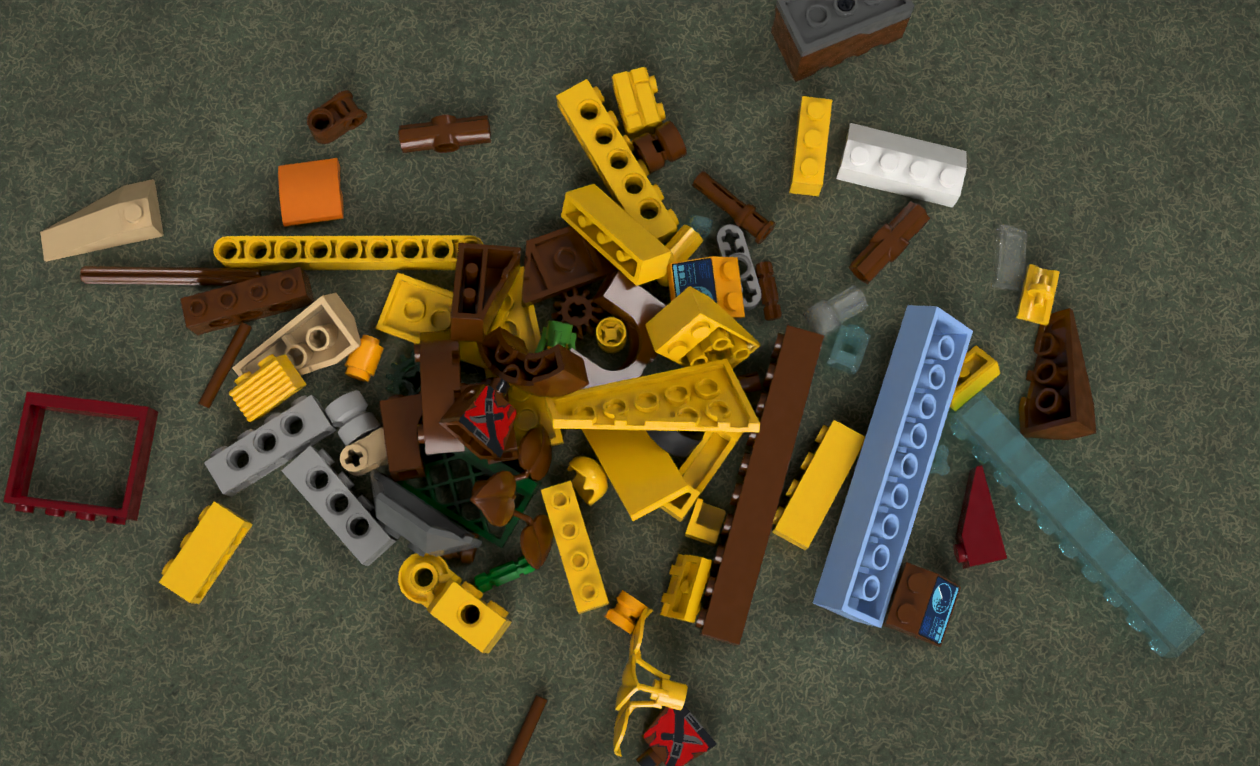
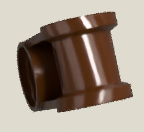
(336, 115)

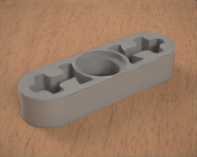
(740, 244)

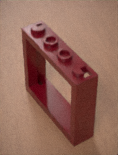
(27, 445)

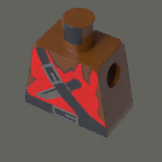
(482, 418)
(674, 739)

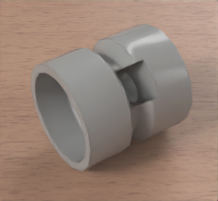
(351, 416)

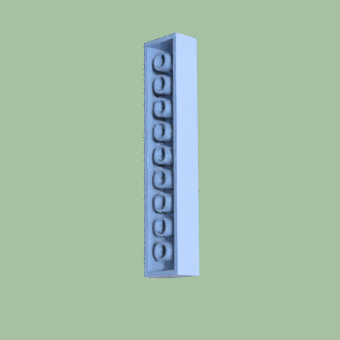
(893, 466)

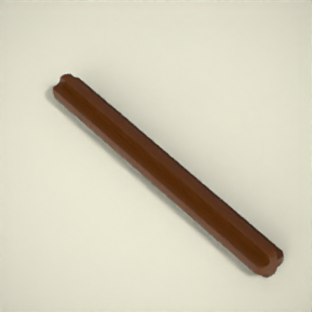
(166, 275)

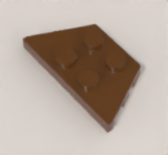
(559, 264)

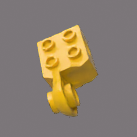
(452, 601)

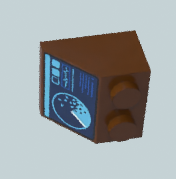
(921, 604)

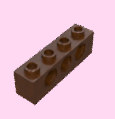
(247, 301)

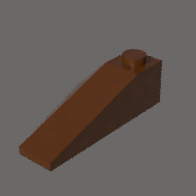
(1059, 392)

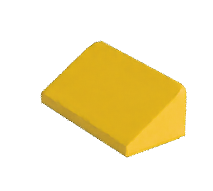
(975, 374)

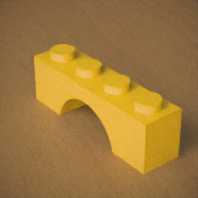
(701, 468)

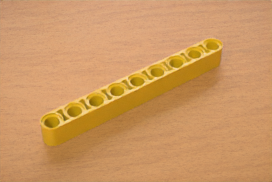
(337, 248)

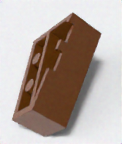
(480, 287)

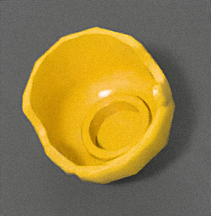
(590, 479)

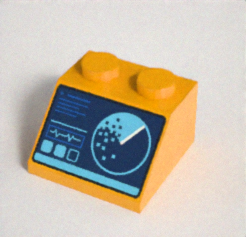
(714, 277)

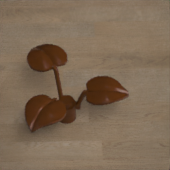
(496, 496)

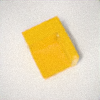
(705, 523)

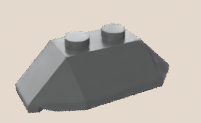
(416, 520)

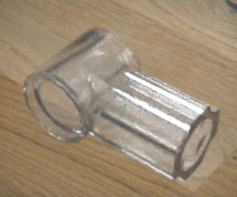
(829, 315)

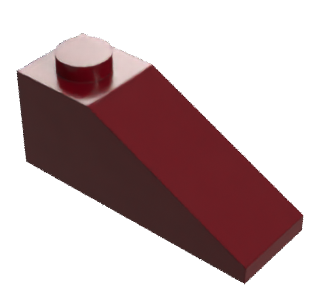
(978, 529)

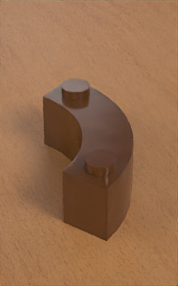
(539, 374)
(439, 382)

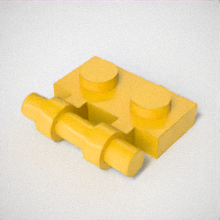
(686, 587)

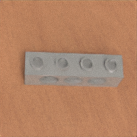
(224, 459)
(303, 474)

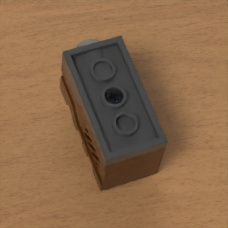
(828, 31)

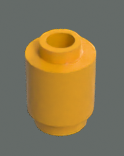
(365, 359)

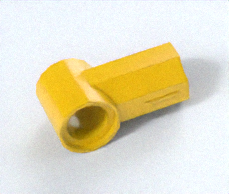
(682, 246)

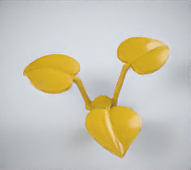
(663, 691)

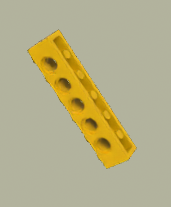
(583, 99)

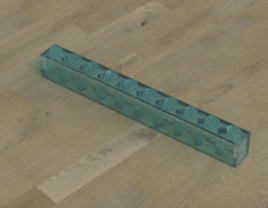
(1076, 527)

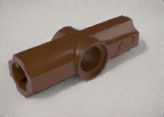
(444, 134)
(889, 242)

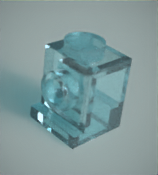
(857, 339)

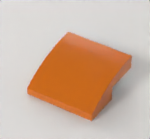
(310, 192)

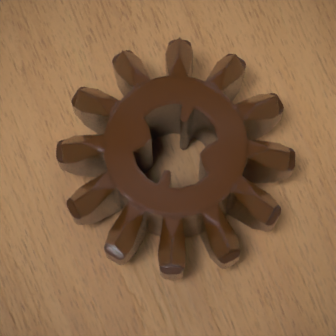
(580, 303)

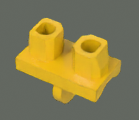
(1037, 295)

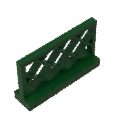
(526, 487)

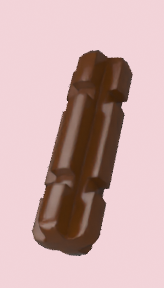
(769, 292)

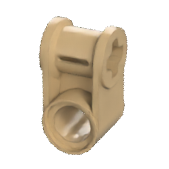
(370, 449)

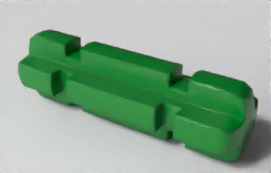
(502, 574)

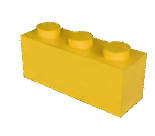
(810, 146)
(204, 552)

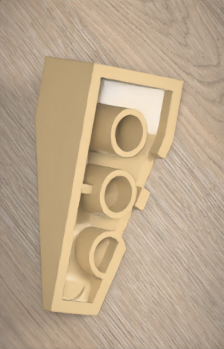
(114, 220)
(311, 340)

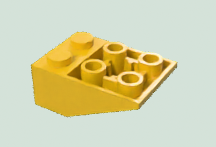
(699, 332)

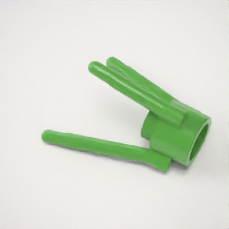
(557, 333)

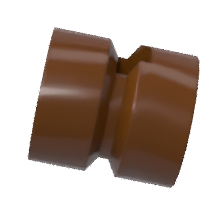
(668, 141)

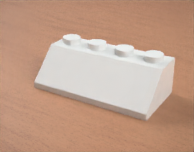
(902, 165)

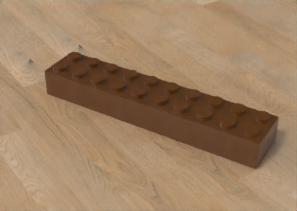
(761, 486)

